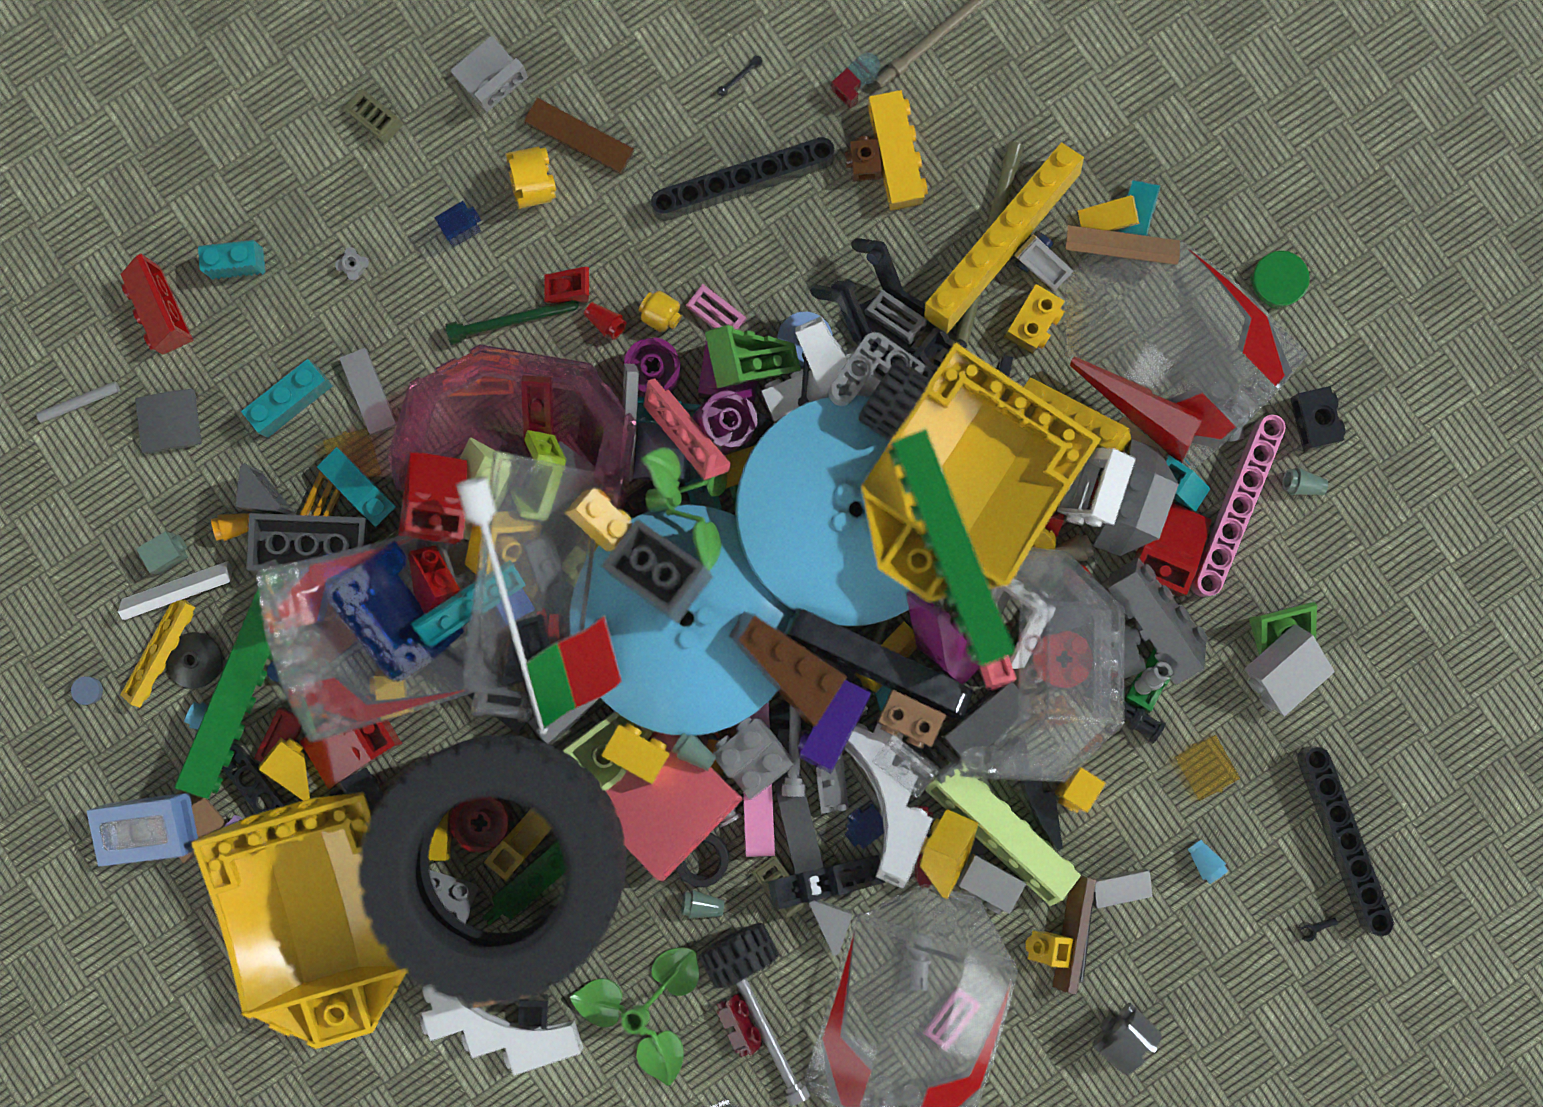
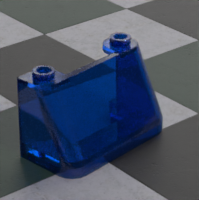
(381, 614)

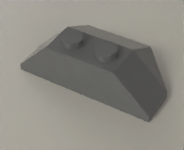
(1143, 503)

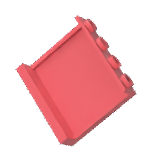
(674, 813)

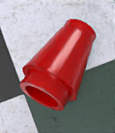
(606, 321)

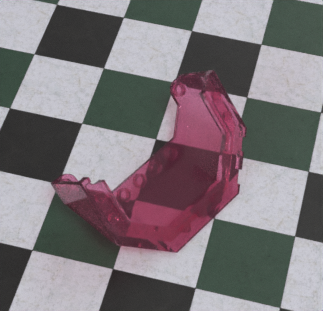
(483, 401)

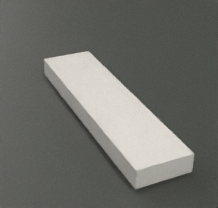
(175, 590)

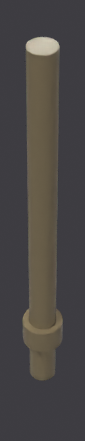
(900, 65)

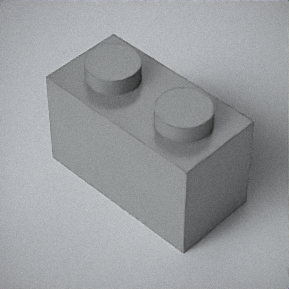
(990, 884)

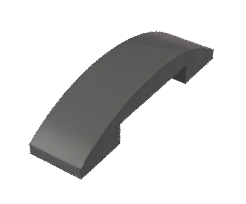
(798, 829)

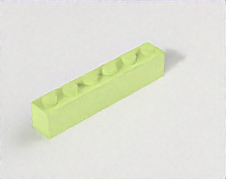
(1007, 836)

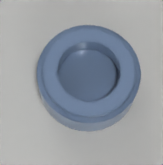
(87, 690)

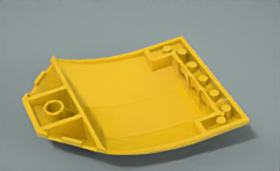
(1003, 460)
(298, 920)

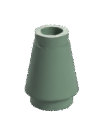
(1301, 482)
(693, 751)
(701, 905)

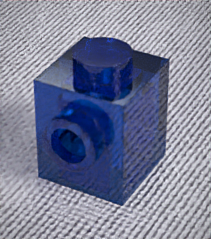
(459, 223)
(864, 826)

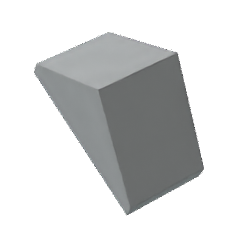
(833, 923)

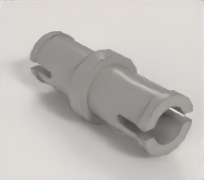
(1153, 678)

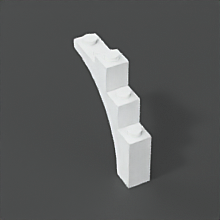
(829, 358)
(903, 826)
(483, 1033)

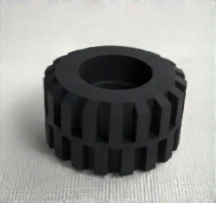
(893, 400)
(739, 955)

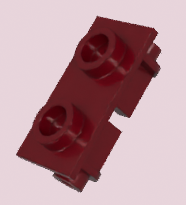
(746, 1037)

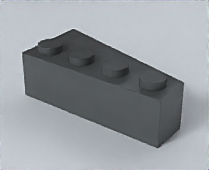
(1160, 619)

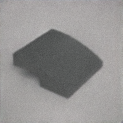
(168, 421)

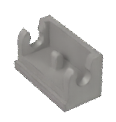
(832, 788)

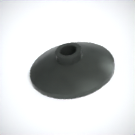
(206, 665)

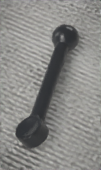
(756, 63)
(803, 399)

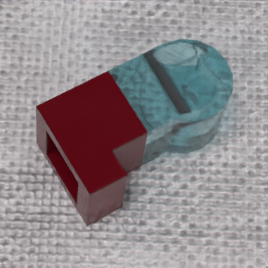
(854, 77)

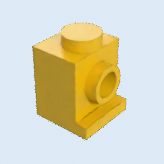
(1044, 947)

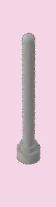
(793, 784)
(794, 1091)

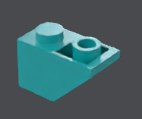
(1191, 487)

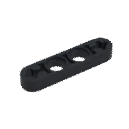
(261, 783)

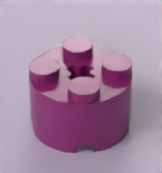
(653, 352)
(728, 408)

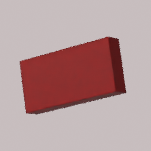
(285, 726)

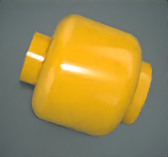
(660, 311)

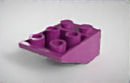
(939, 639)

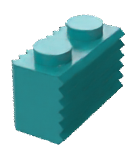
(231, 259)

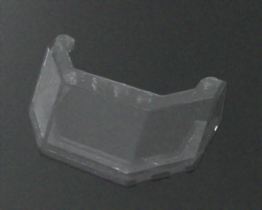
(1066, 676)

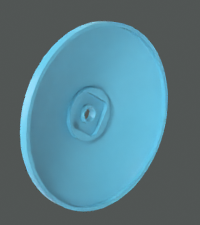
(799, 521)
(694, 674)

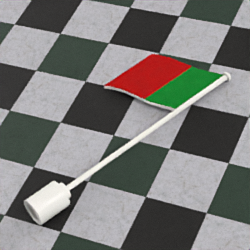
(566, 671)

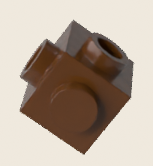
(864, 159)

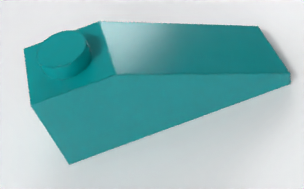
(357, 487)

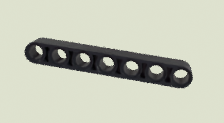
(751, 168)
(878, 663)
(1354, 850)

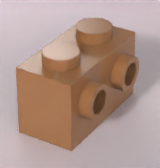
(911, 719)

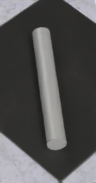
(78, 402)

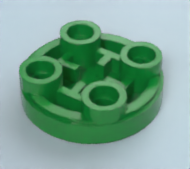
(1280, 279)

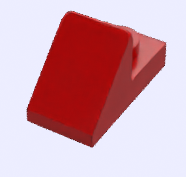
(567, 285)

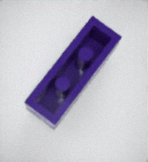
(835, 727)

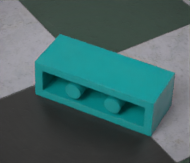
(287, 398)

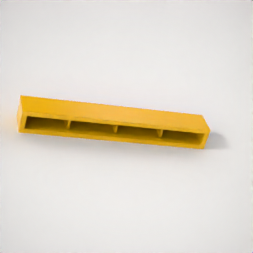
(1003, 238)

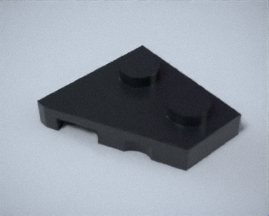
(533, 639)

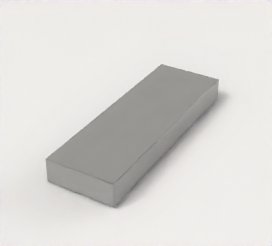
(368, 391)

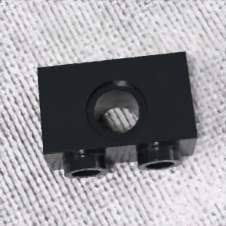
(1312, 433)

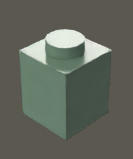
(163, 552)

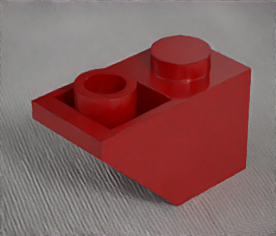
(431, 578)

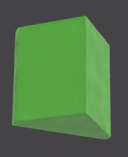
(1273, 625)

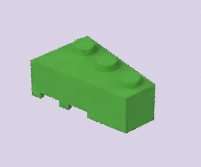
(747, 358)

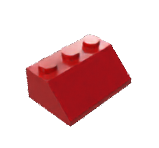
(154, 305)

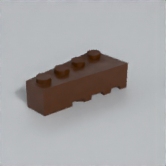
(794, 671)

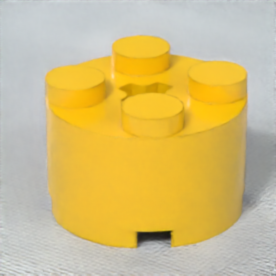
(530, 177)

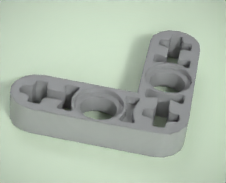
(871, 361)

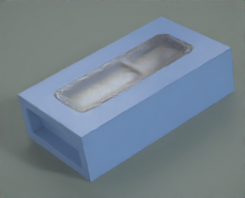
(142, 829)

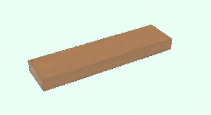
(1123, 245)

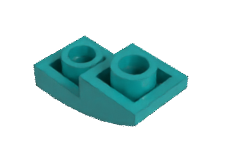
(1145, 199)

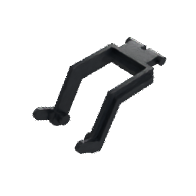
(932, 344)

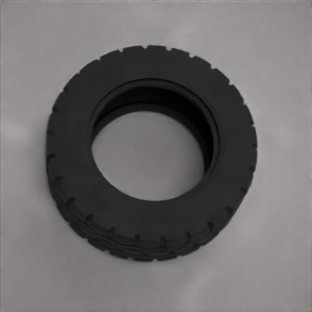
(426, 935)

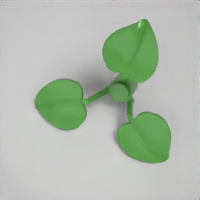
(665, 474)
(600, 1000)

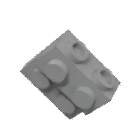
(753, 757)

